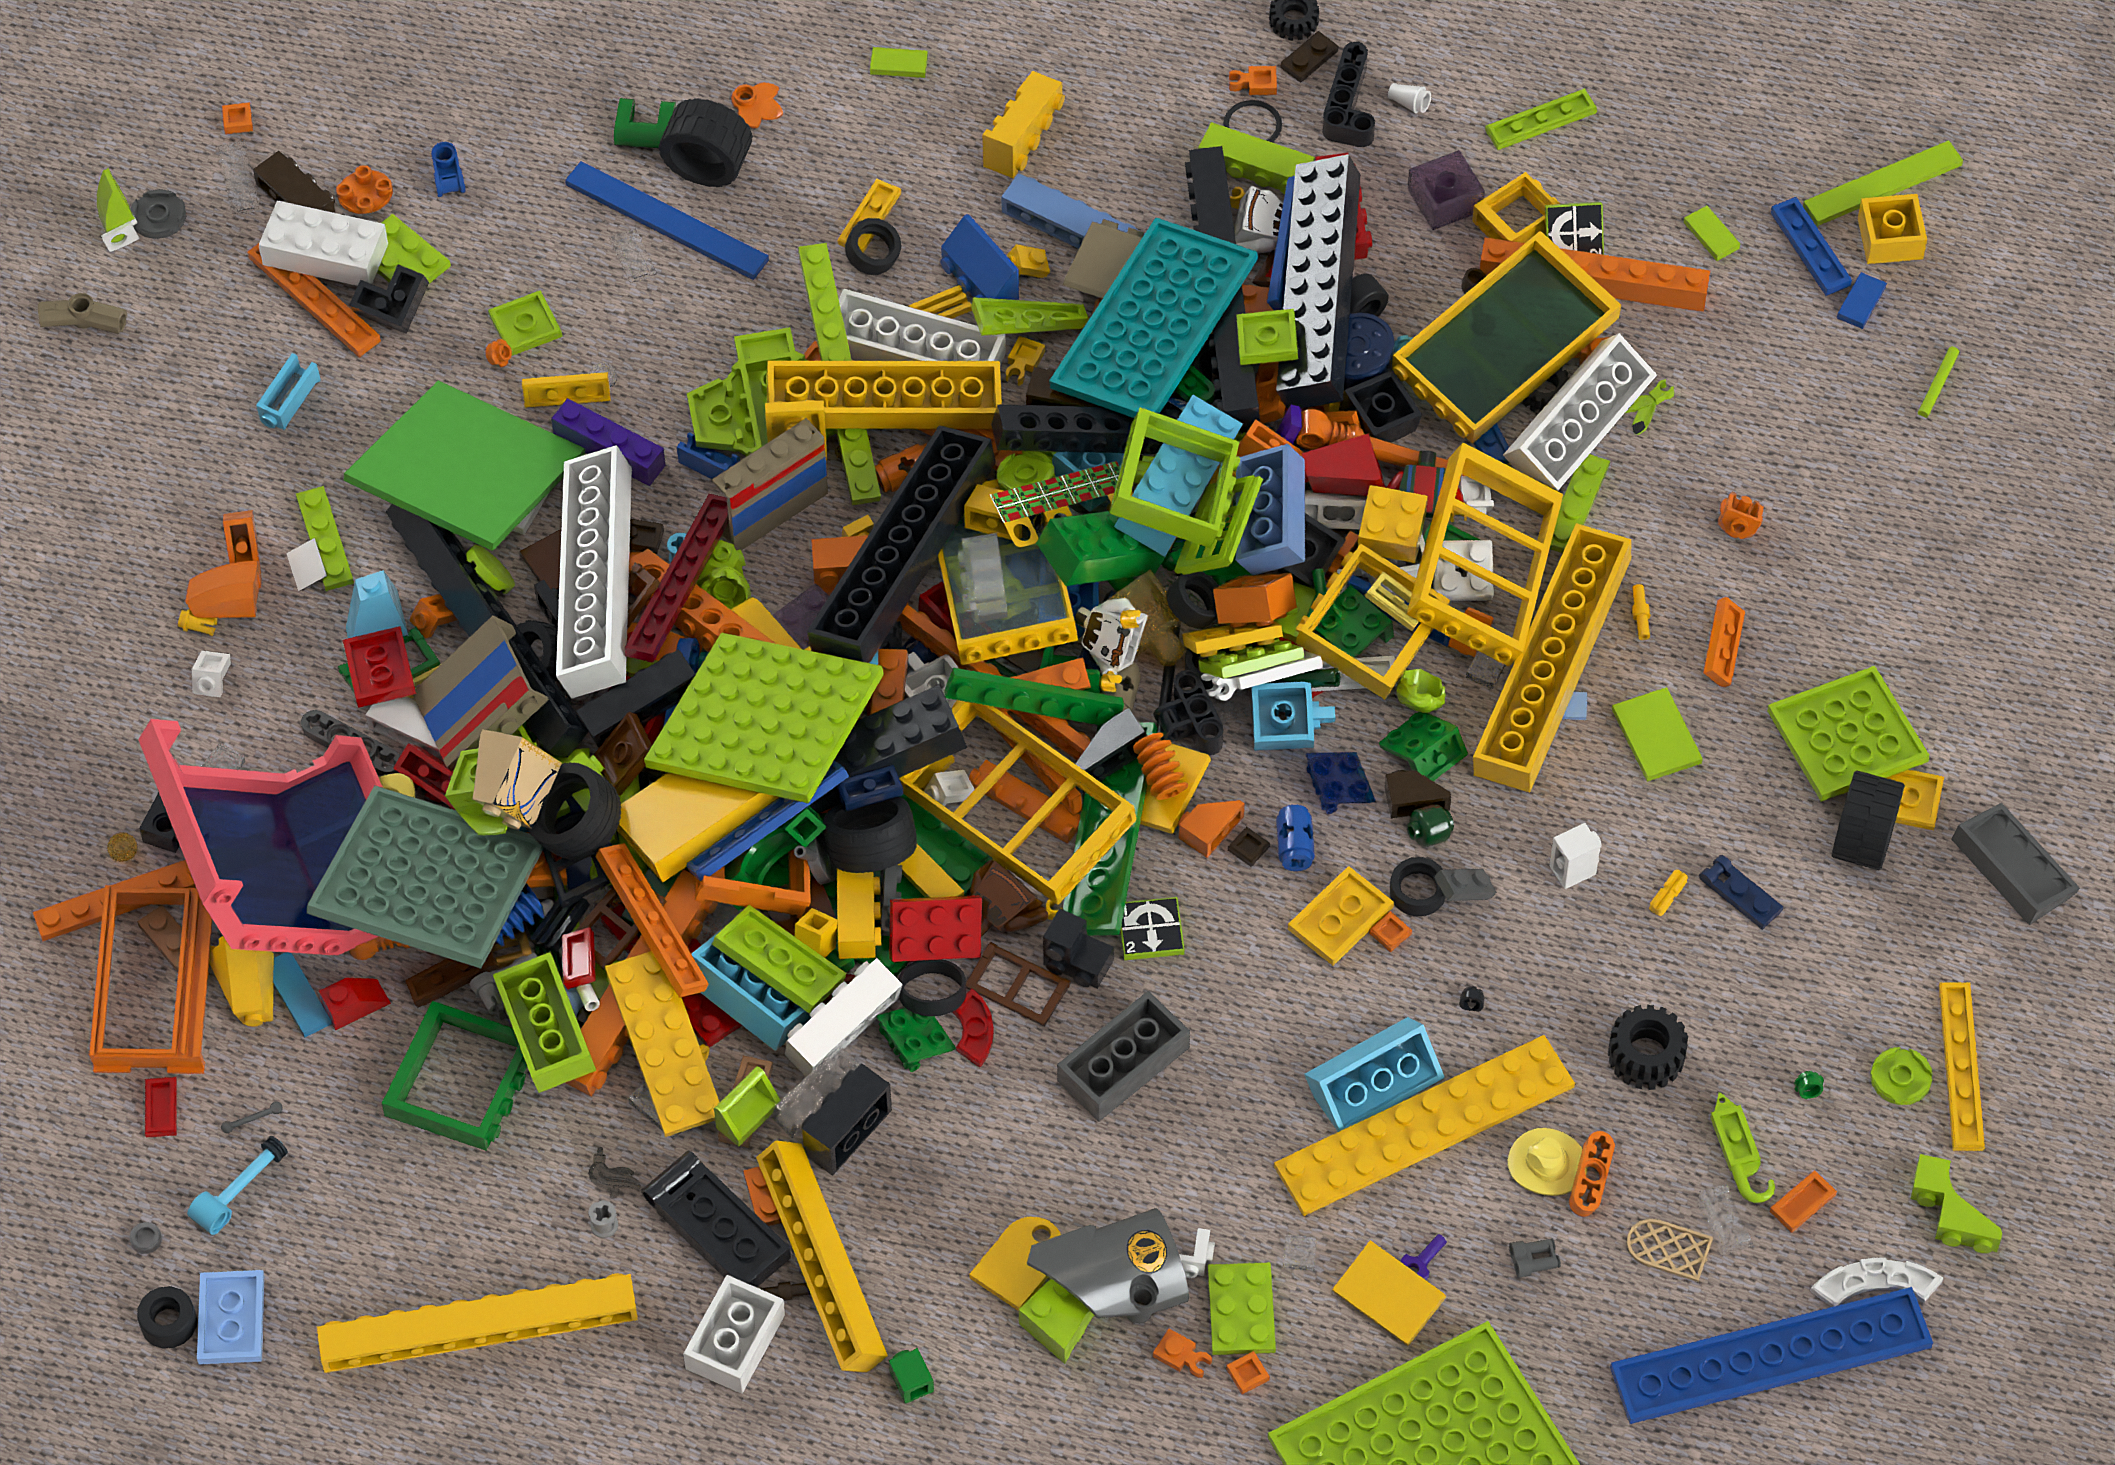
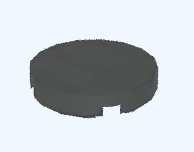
(157, 222)

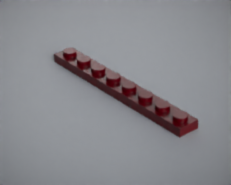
(679, 580)

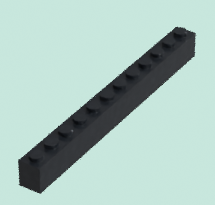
(1214, 218)
(473, 604)

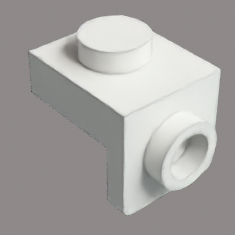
(1476, 494)
(1203, 1251)

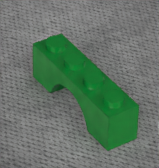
(758, 859)

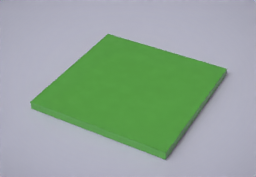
(463, 465)

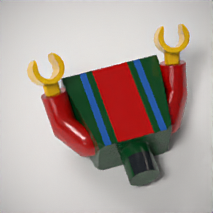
(1424, 480)

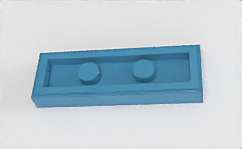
(299, 995)

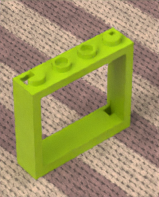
(1190, 439)

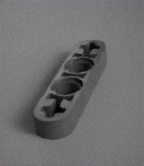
(336, 726)

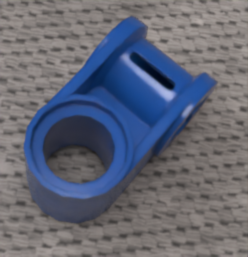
(447, 173)

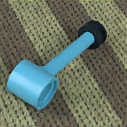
(211, 1210)

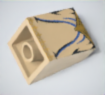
(513, 778)

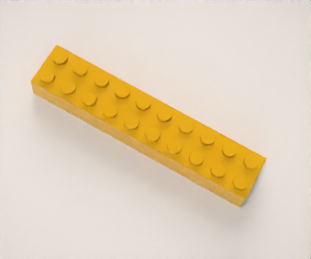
(1552, 658)

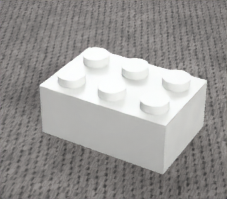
(734, 1334)

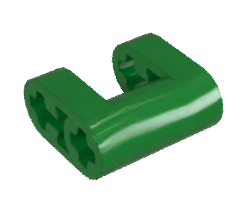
(640, 133)

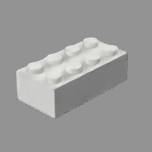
(323, 244)
(844, 1017)

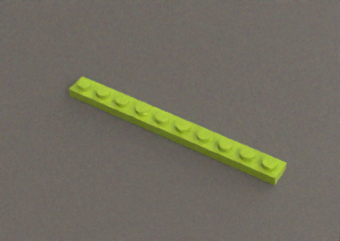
(834, 346)

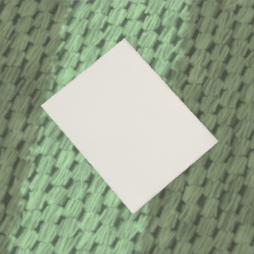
(306, 564)

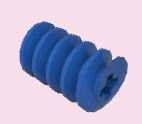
(523, 910)

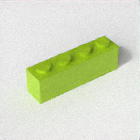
(1253, 157)

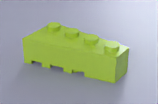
(1055, 1319)

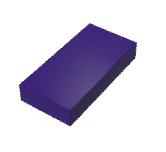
(1290, 424)

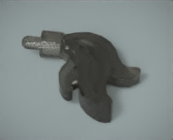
(611, 1178)

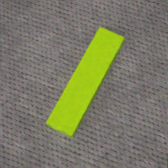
(1541, 119)

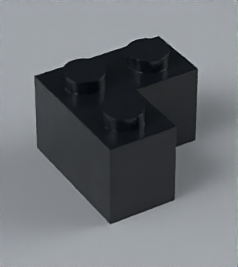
(396, 304)
(1073, 952)

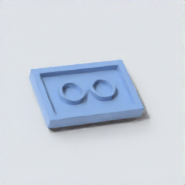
(230, 1317)

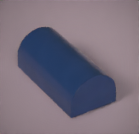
(869, 788)

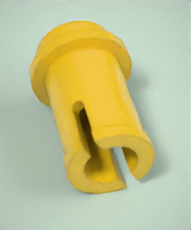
(190, 622)

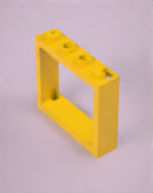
(1373, 565)

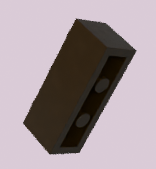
(287, 183)

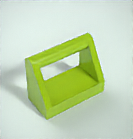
(746, 1107)

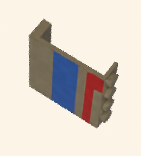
(773, 484)
(477, 691)

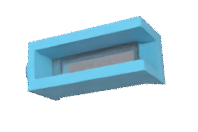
(287, 393)

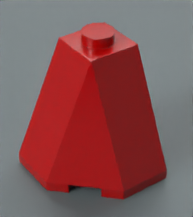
(1343, 467)

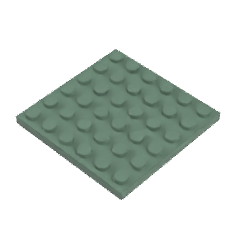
(425, 877)

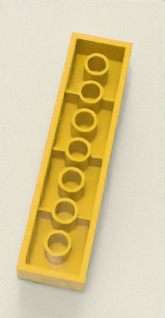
(892, 392)

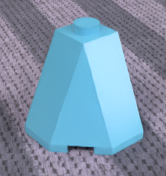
(374, 606)

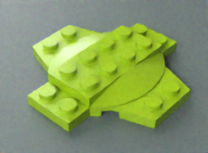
(732, 410)

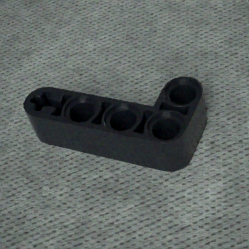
(1340, 119)

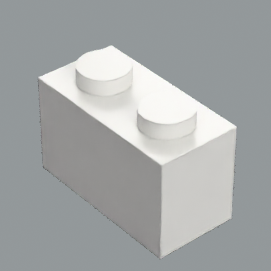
(1575, 855)

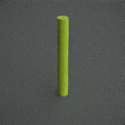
(1938, 382)

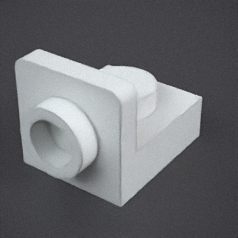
(209, 673)
(949, 787)

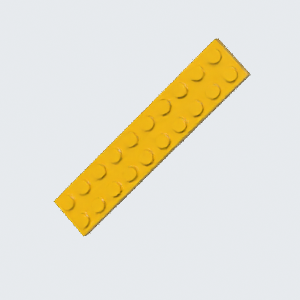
(1423, 1125)

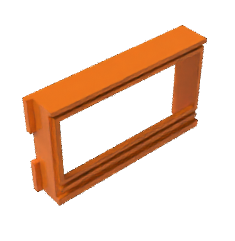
(760, 896)
(192, 980)

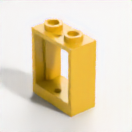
(1494, 227)

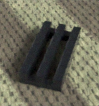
(556, 920)

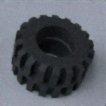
(1642, 1067)

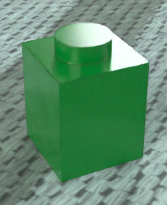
(911, 1375)

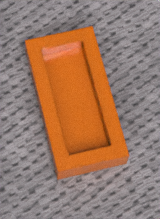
(1803, 1201)

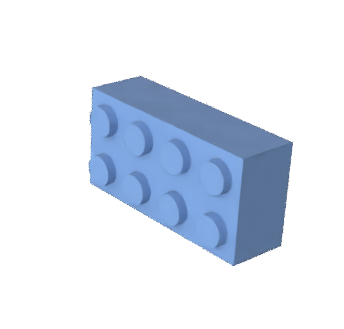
(1277, 520)

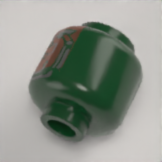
(1430, 825)

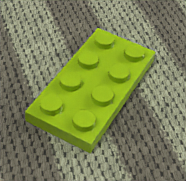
(779, 959)

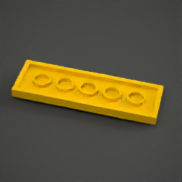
(663, 1044)

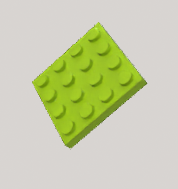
(1847, 729)

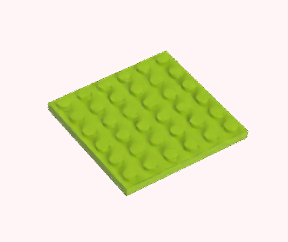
(764, 717)

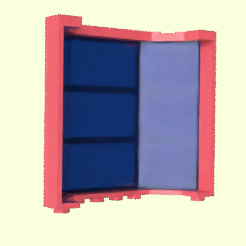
(264, 839)

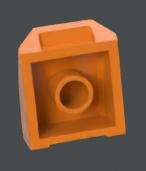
(225, 591)

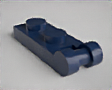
(1741, 892)

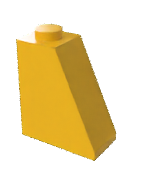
(245, 981)

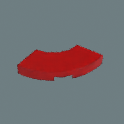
(977, 1028)

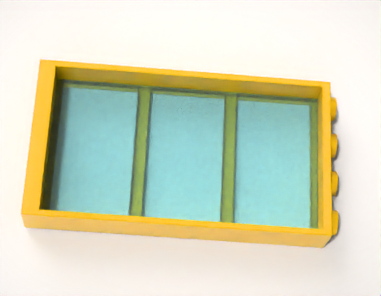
(1035, 599)

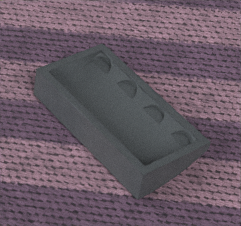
(2014, 863)

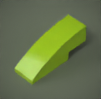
(112, 205)

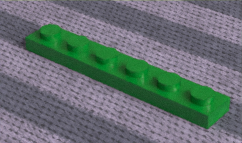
(1032, 697)

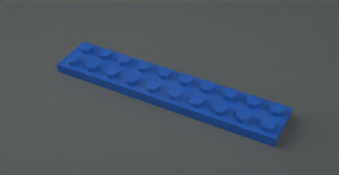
(1771, 1355)

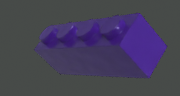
(598, 433)

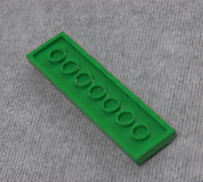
(1104, 889)

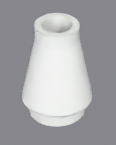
(1412, 97)

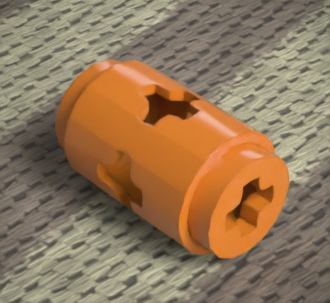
(888, 468)

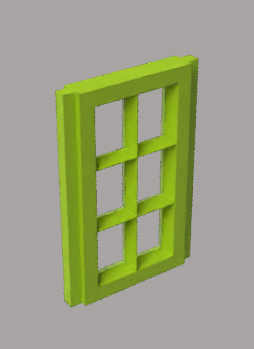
(1187, 563)

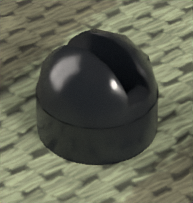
(1476, 996)

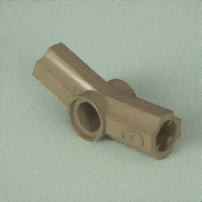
(83, 313)

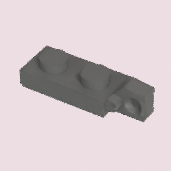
(888, 883)

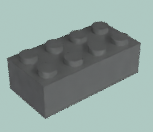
(1123, 1056)

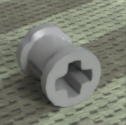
(604, 1227)

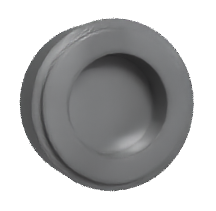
(145, 1238)

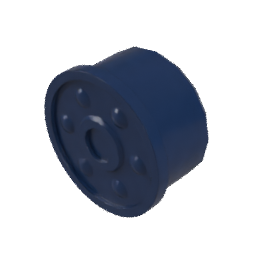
(1368, 348)

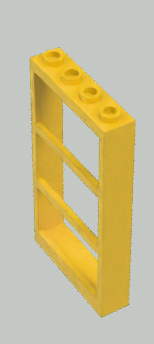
(1517, 487)
(1084, 858)

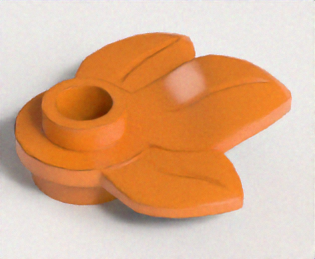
(759, 105)

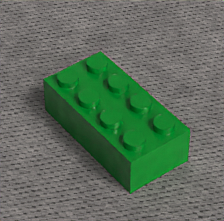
(1093, 550)

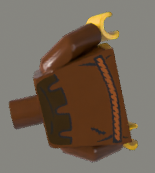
(1007, 900)

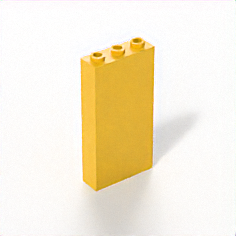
(683, 818)

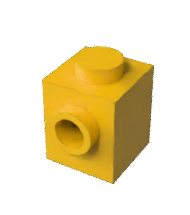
(817, 931)

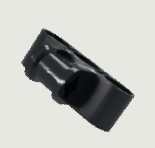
(1182, 722)

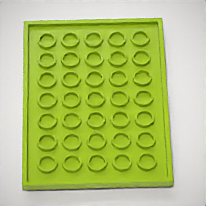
(1438, 1409)

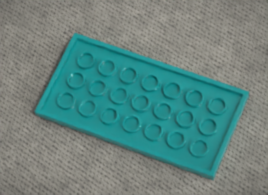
(1153, 319)

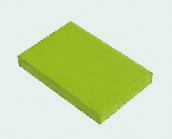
(1657, 734)

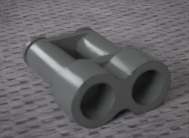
(1522, 1256)

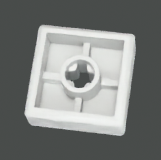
(1468, 588)

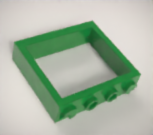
(502, 1103)

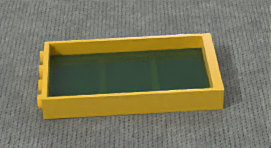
(1505, 337)

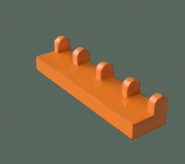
(1026, 802)

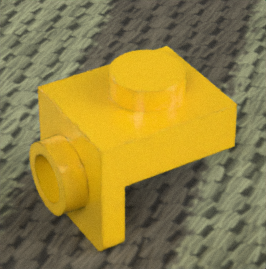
(1029, 261)

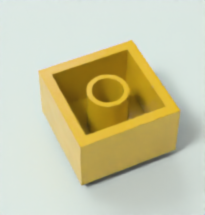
(1892, 228)
(1393, 523)

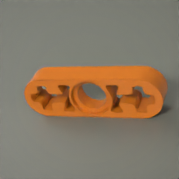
(1581, 1181)

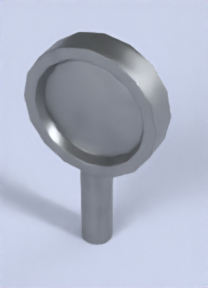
(818, 860)

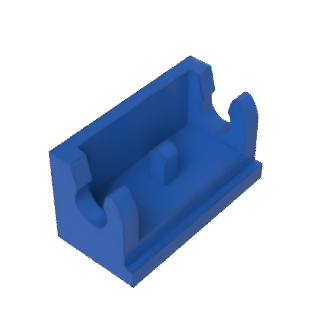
(704, 460)

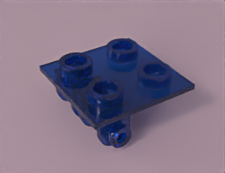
(1338, 779)

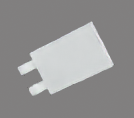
(1261, 676)

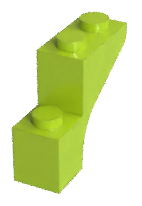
(1958, 1219)

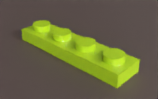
(1578, 499)
(322, 527)

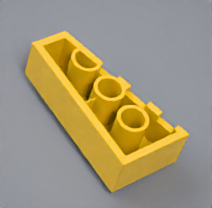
(1021, 125)

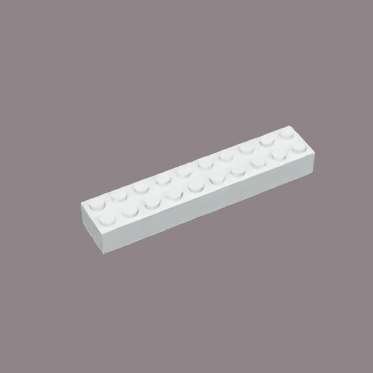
(594, 572)

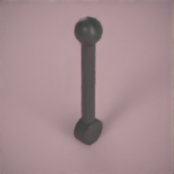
(275, 1108)

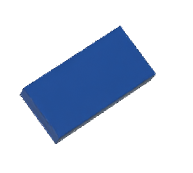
(1861, 300)

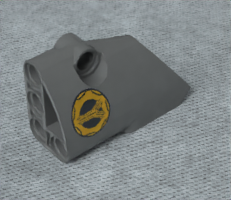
(1117, 1266)

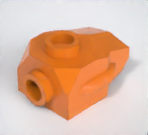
(1740, 517)

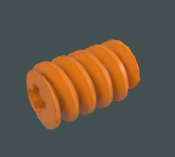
(1158, 767)

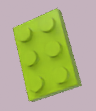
(409, 251)
(1251, 659)
(1241, 1308)

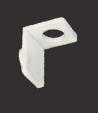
(127, 229)

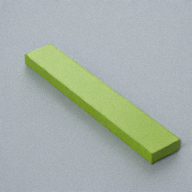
(1883, 182)

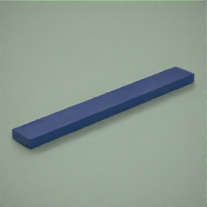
(667, 220)

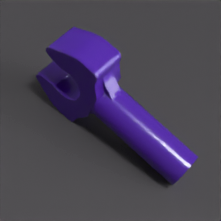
(1421, 1261)

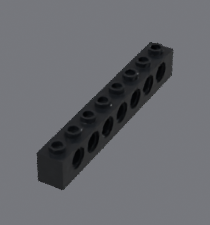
(1067, 429)

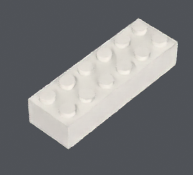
(901, 333)
(1581, 413)

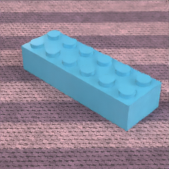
(1178, 476)

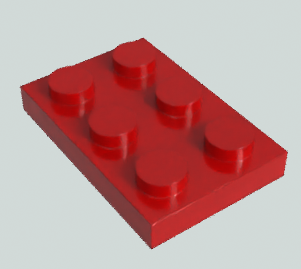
(379, 666)
(935, 928)

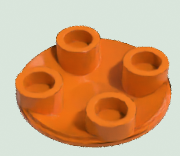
(364, 191)

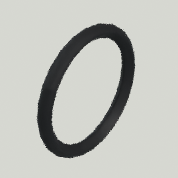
(1256, 103)

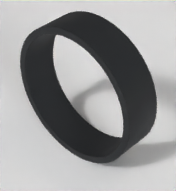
(932, 1007)

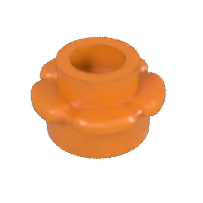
(498, 353)

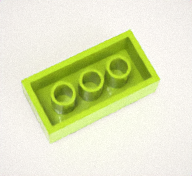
(544, 1022)

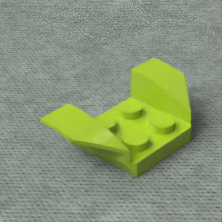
(461, 796)

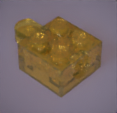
(1151, 599)

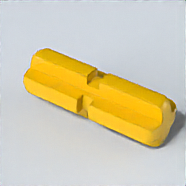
(1665, 895)

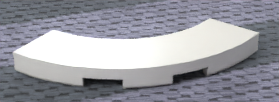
(1875, 1275)

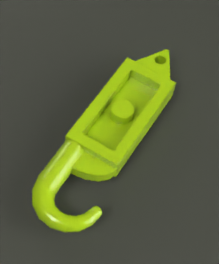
(1738, 1147)

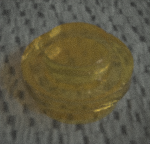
(122, 847)

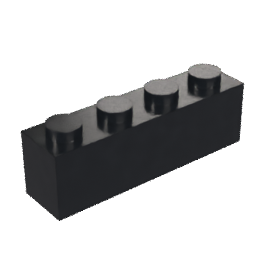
(644, 694)

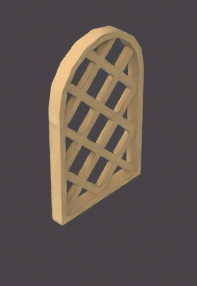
(1668, 1226)

